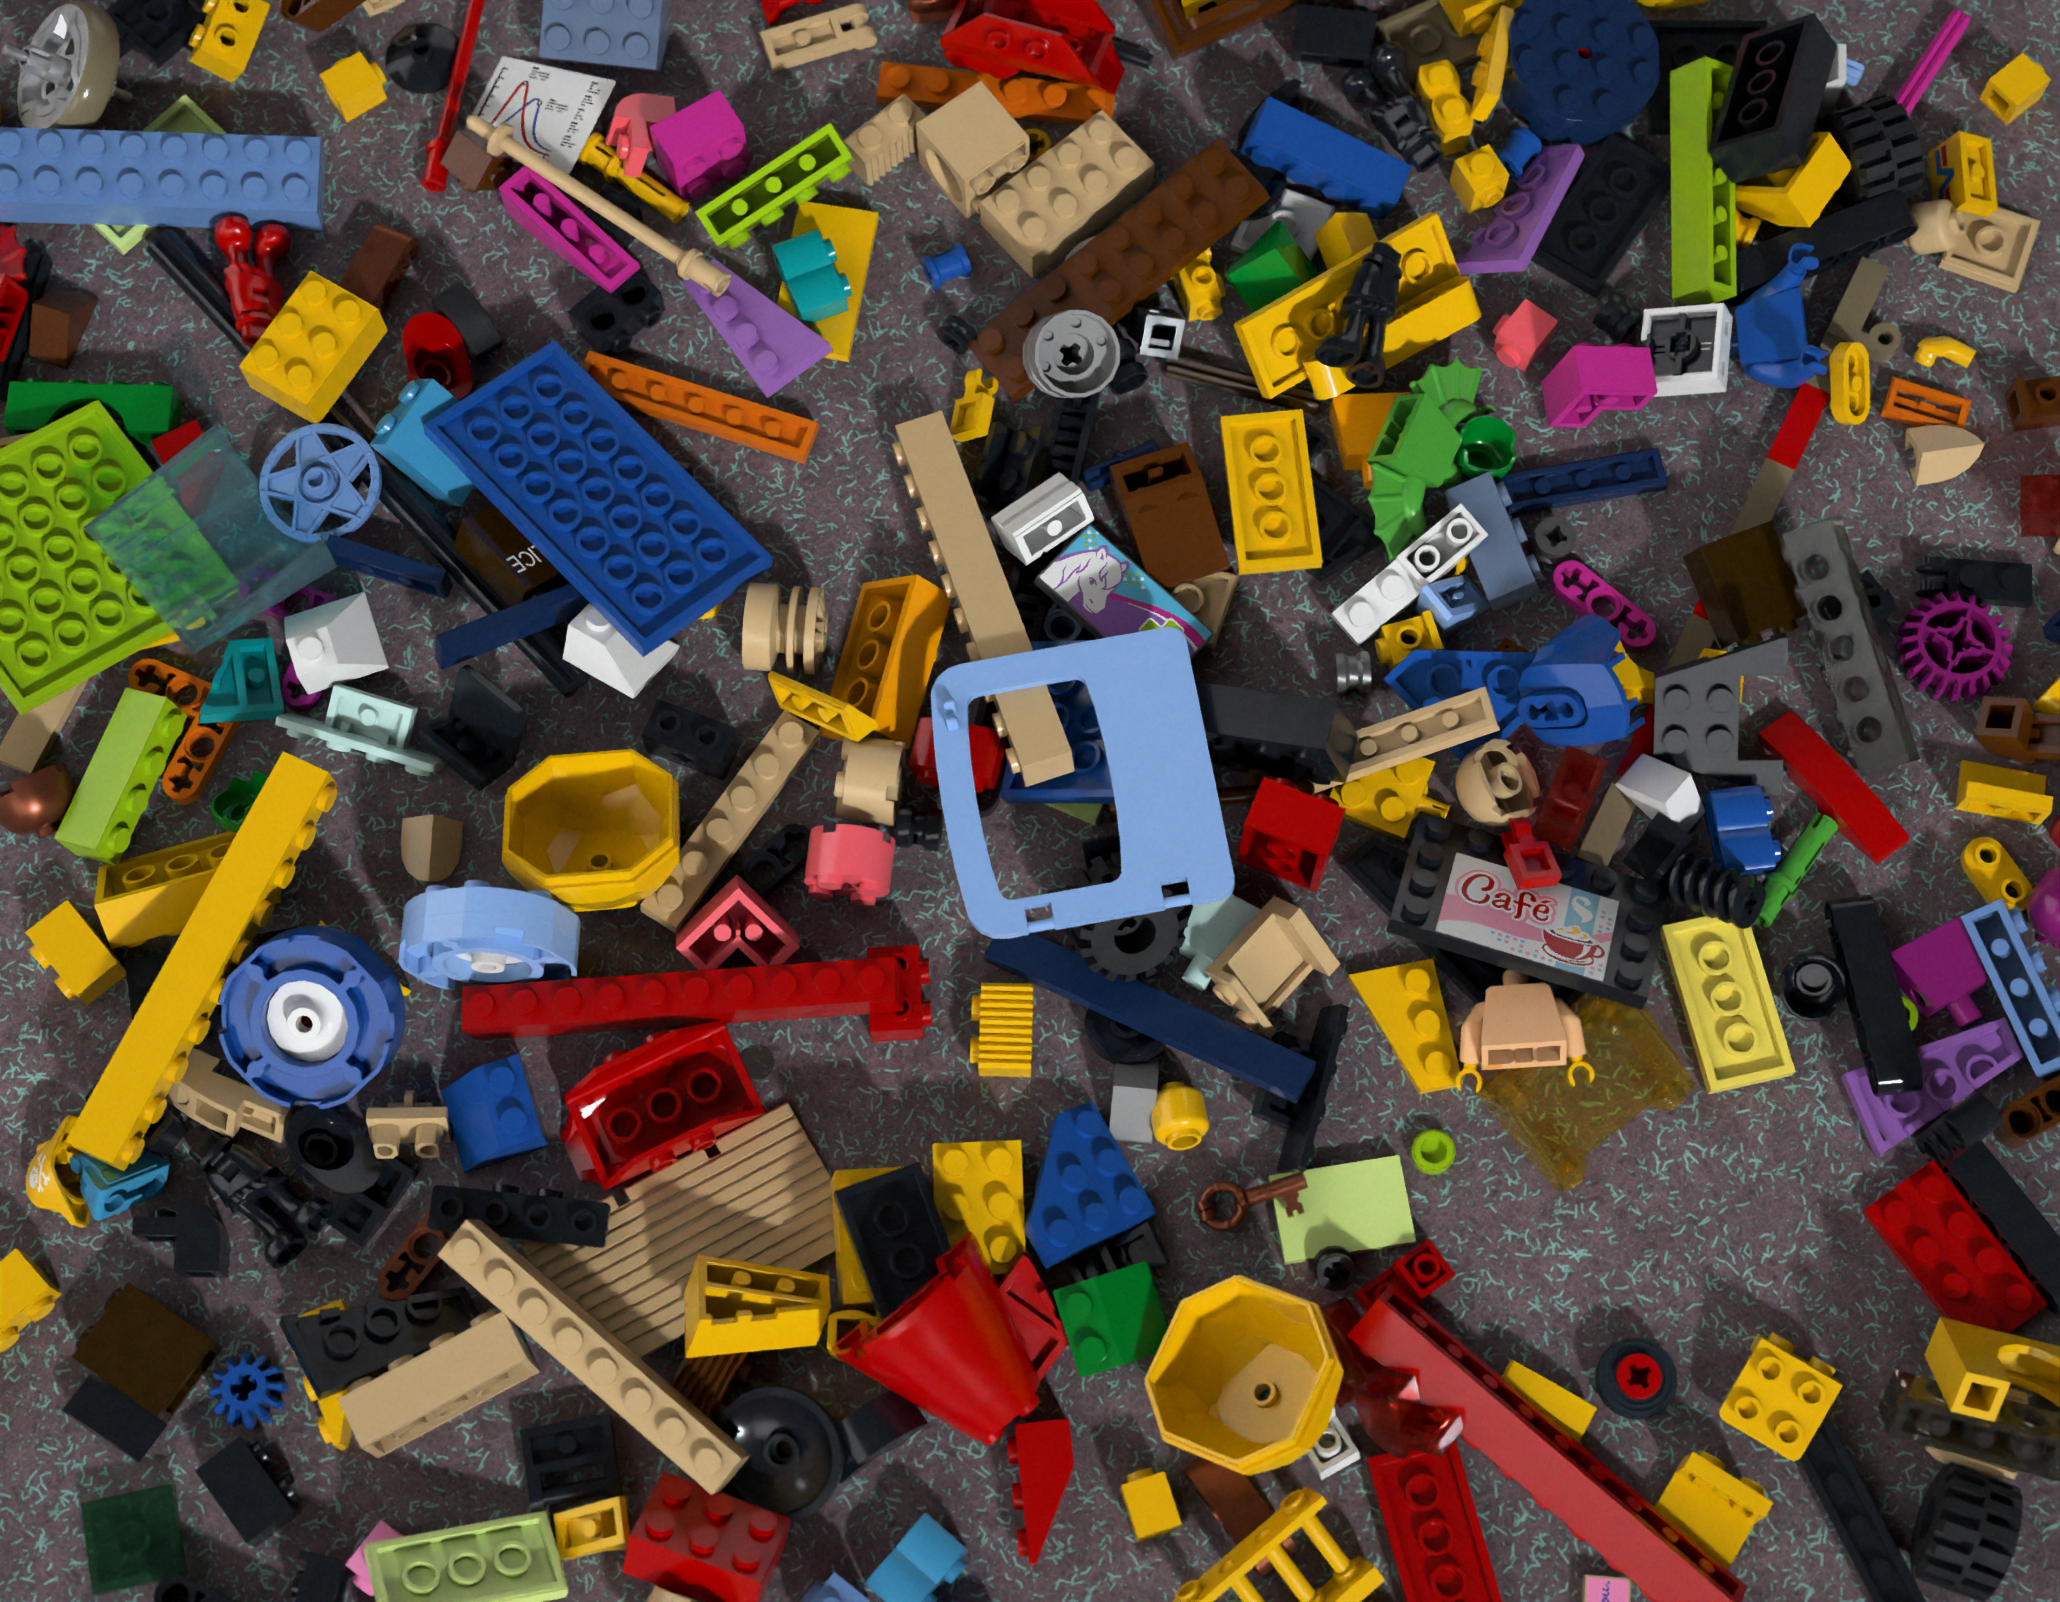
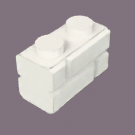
(1042, 518)

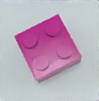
(700, 146)

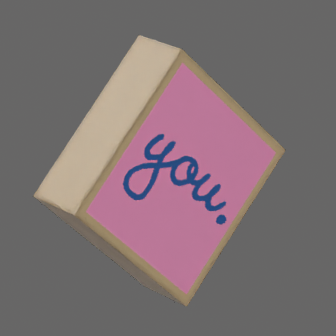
(1605, 1589)

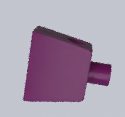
(1941, 972)

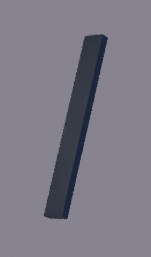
(1155, 1015)

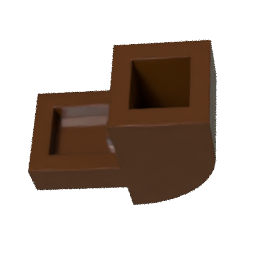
(2015, 732)

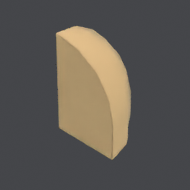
(1941, 452)
(431, 846)

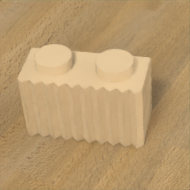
(885, 139)

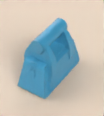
(112, 1190)

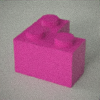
(1597, 380)

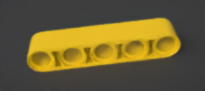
(1414, 328)

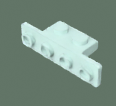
(365, 724)

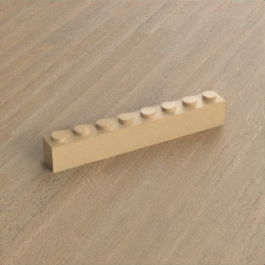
(594, 1355)

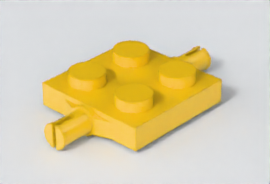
(1390, 798)

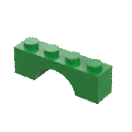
(144, 409)

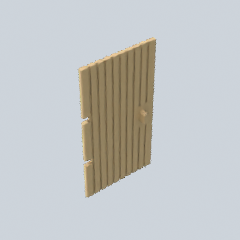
(751, 1203)

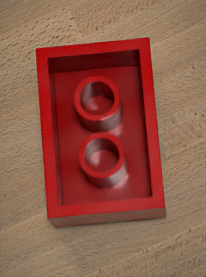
(1290, 833)
(705, 1543)

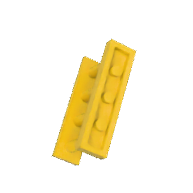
(1351, 1577)

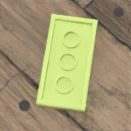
(470, 1563)

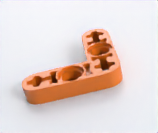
(177, 768)

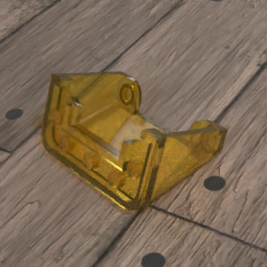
(1564, 1123)

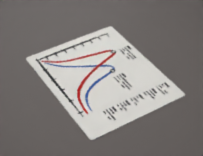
(546, 106)

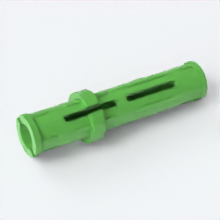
(1784, 881)

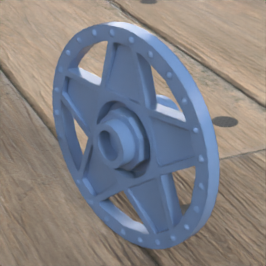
(320, 482)

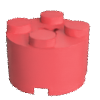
(849, 864)

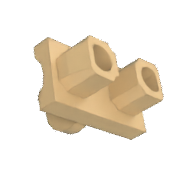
(408, 1123)

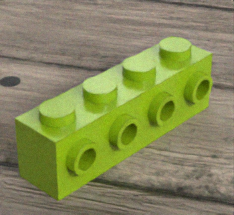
(776, 186)
(121, 776)

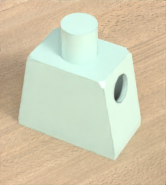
(1209, 932)

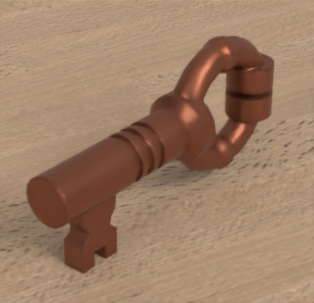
(1246, 1198)

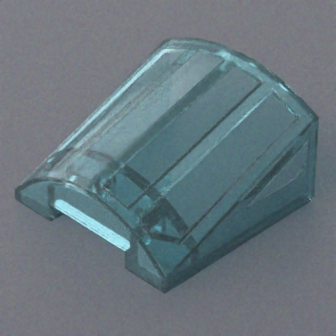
(203, 544)

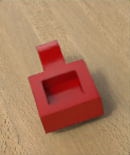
(1529, 861)

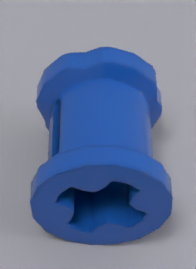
(1518, 151)
(946, 266)

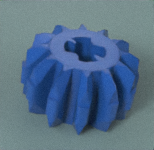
(258, 1401)

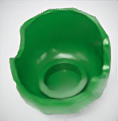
(1486, 447)
(232, 805)

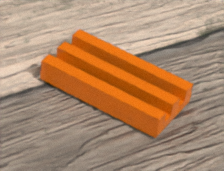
(1917, 420)

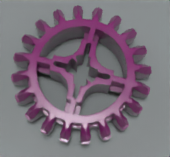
(1988, 654)

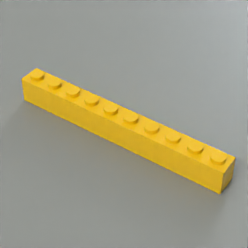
(205, 954)

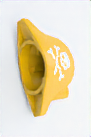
(51, 1180)

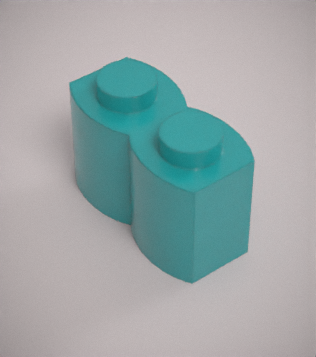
(811, 277)

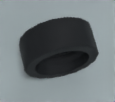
(469, 319)

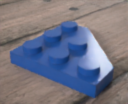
(1438, 675)
(1083, 1189)

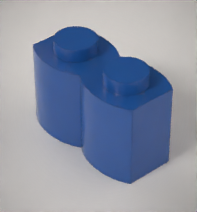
(1740, 829)

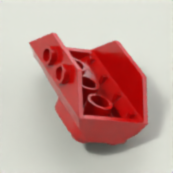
(1036, 37)
(658, 1103)

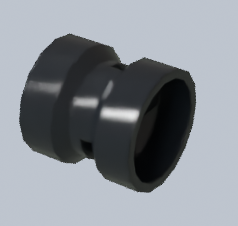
(1130, 373)
(919, 828)

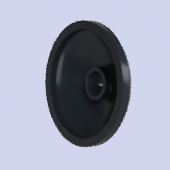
(769, 1478)

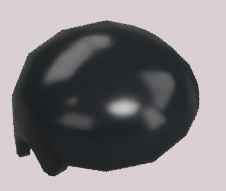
(1812, 986)

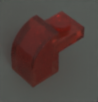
(1397, 1420)

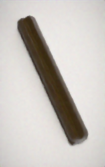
(1238, 384)

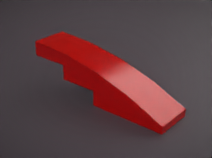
(1834, 787)

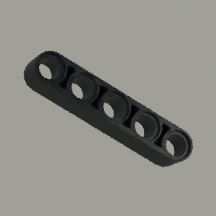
(1835, 240)
(1874, 996)

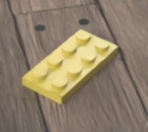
(1726, 1003)

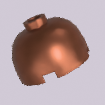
(37, 801)

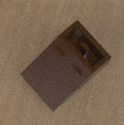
(1168, 516)

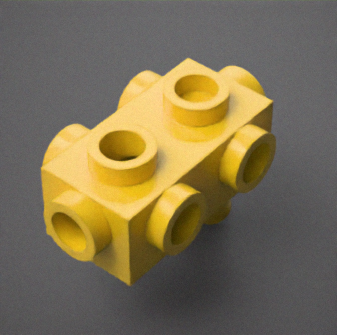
(1200, 289)

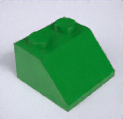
(1112, 1318)

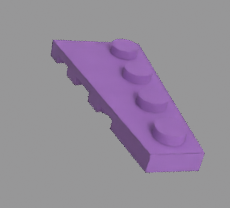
(1523, 216)
(759, 332)

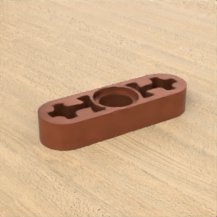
(397, 1266)

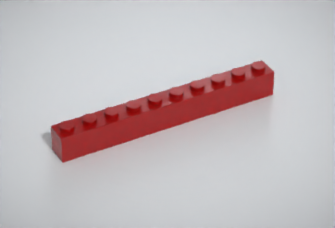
(683, 998)
(1543, 1456)

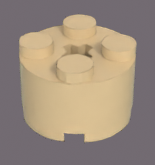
(870, 781)

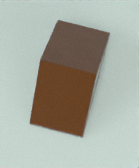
(58, 326)

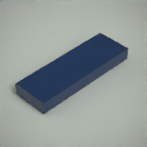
(389, 567)

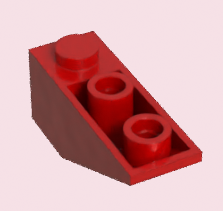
(1045, 1470)

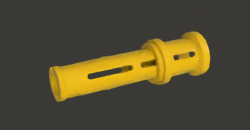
(605, 160)

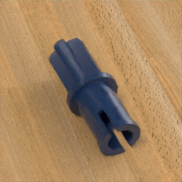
(1098, 475)

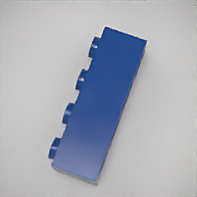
(1325, 159)

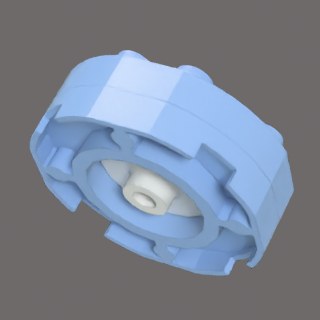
(488, 936)

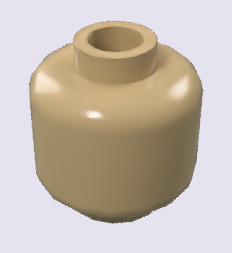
(1938, 227)

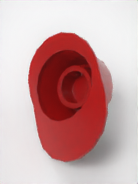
(437, 352)

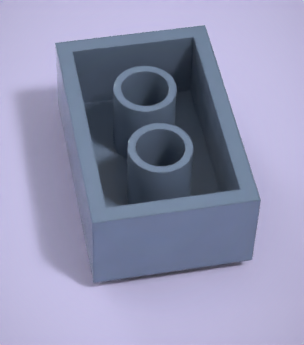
(606, 32)

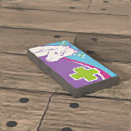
(1113, 593)

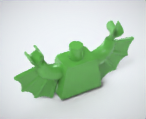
(1419, 450)

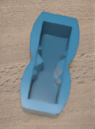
(919, 1564)

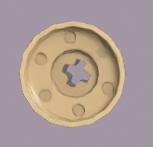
(783, 628)

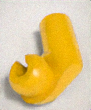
(1943, 347)

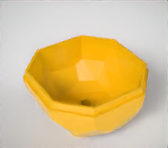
(593, 829)
(1220, 1359)

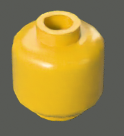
(1179, 1116)

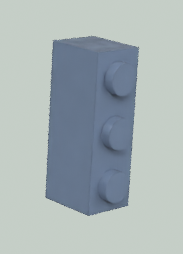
(1499, 558)

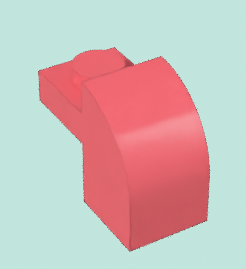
(631, 129)

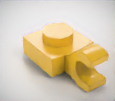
(974, 411)

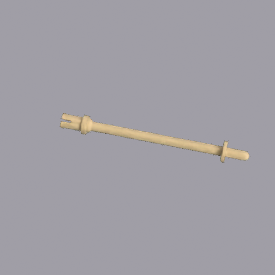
(688, 262)

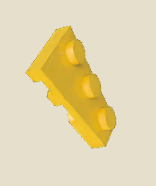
(1413, 1019)

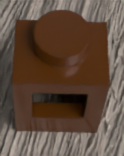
(2027, 405)

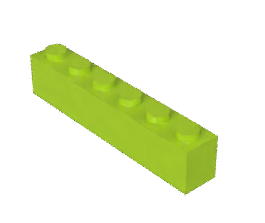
(1700, 190)

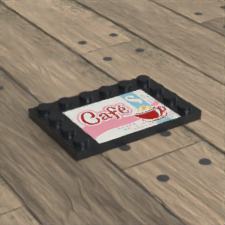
(1586, 933)

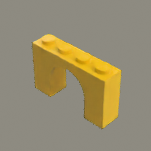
(1980, 1364)

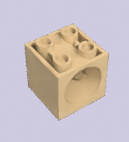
(971, 147)

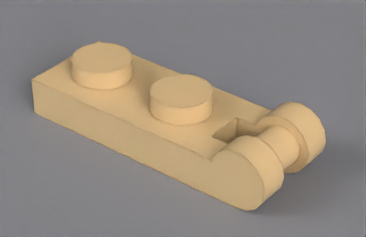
(817, 37)

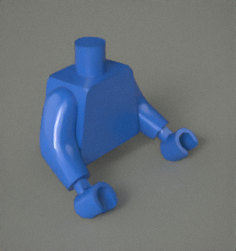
(1774, 330)

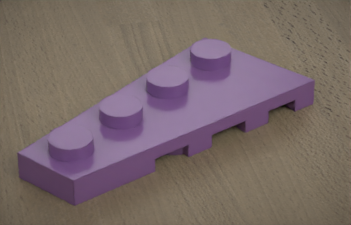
(1950, 1073)

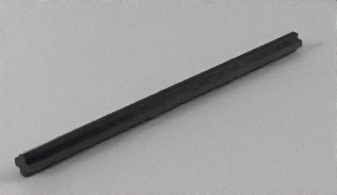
(396, 490)

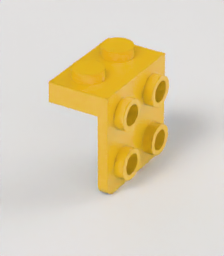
(1780, 1396)
(1713, 1505)

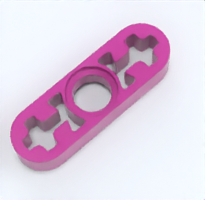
(1572, 595)

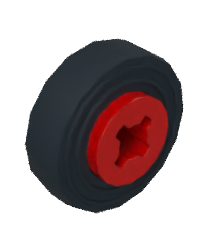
(1623, 1389)

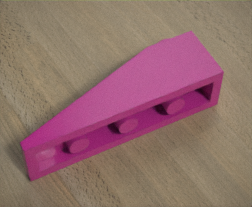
(566, 229)

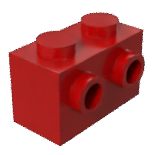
(917, 1012)

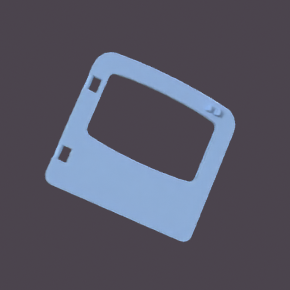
(1156, 766)

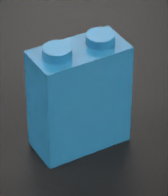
(406, 446)

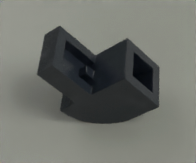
(200, 1239)
(876, 1430)

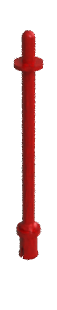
(435, 173)

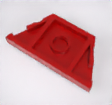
(1033, 1314)

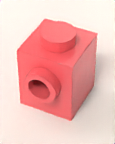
(1523, 335)

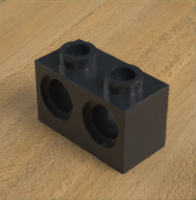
(613, 308)

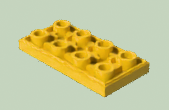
(853, 240)

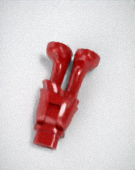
(252, 291)

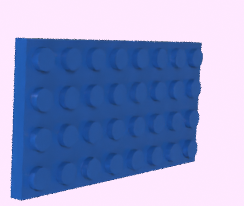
(598, 497)

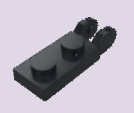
(1988, 580)

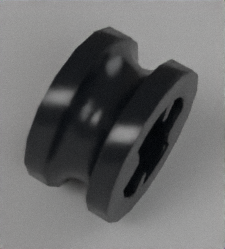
(956, 334)
(1344, 1277)

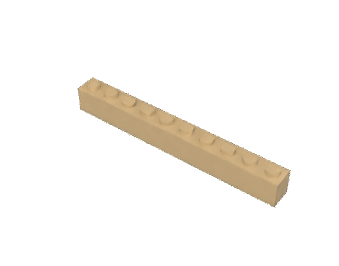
(981, 591)

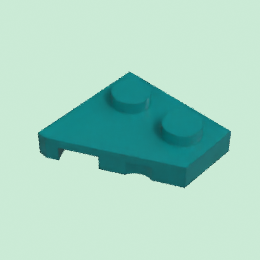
(245, 684)

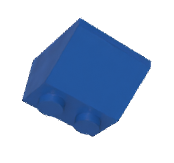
(494, 1114)

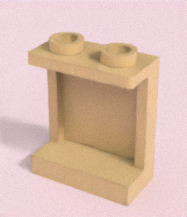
(1268, 964)

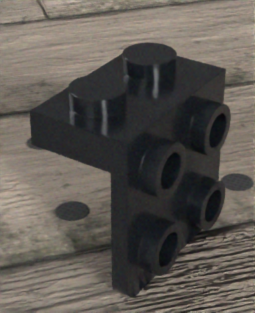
(478, 731)

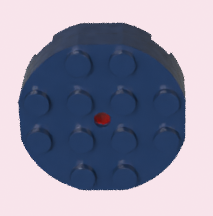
(1580, 68)

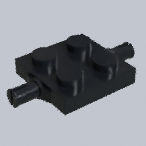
(156, 26)

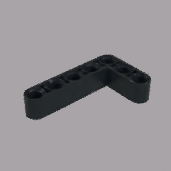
(1993, 1194)

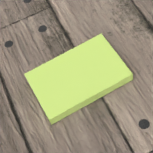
(1347, 1206)

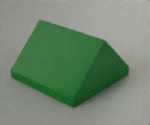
(1270, 268)

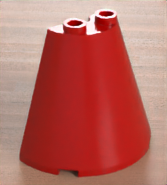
(951, 1349)

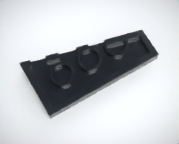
(363, 1341)

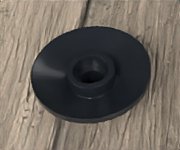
(422, 72)

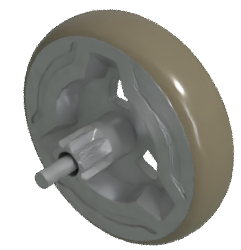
(69, 68)

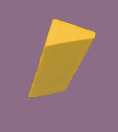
(820, 708)

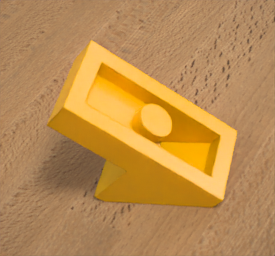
(592, 1528)

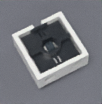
(1688, 348)

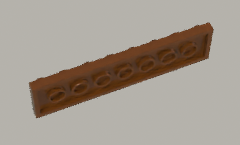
(1127, 258)

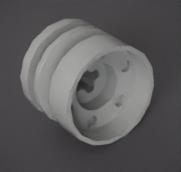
(1094, 351)

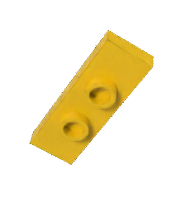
(1490, 70)

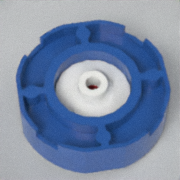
(311, 1017)

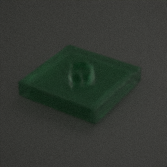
(133, 1539)

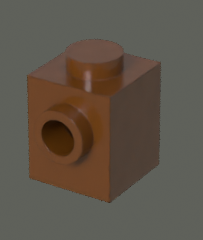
(472, 163)

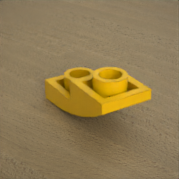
(1556, 1402)

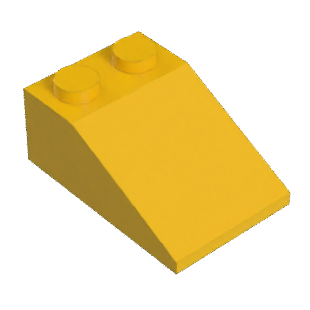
(1798, 193)

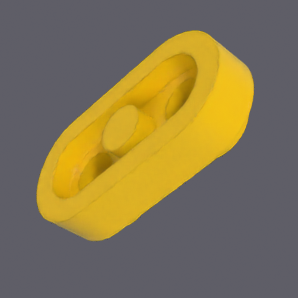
(1849, 383)
(1995, 876)

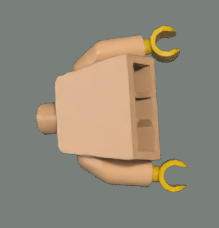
(1521, 1029)

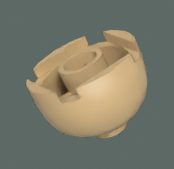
(1496, 784)

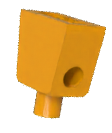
(1356, 425)

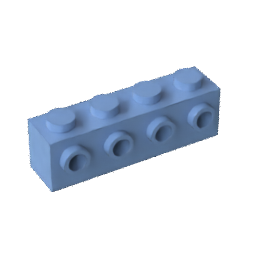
(2019, 982)

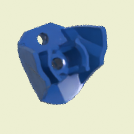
(1578, 687)

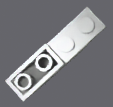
(1404, 578)

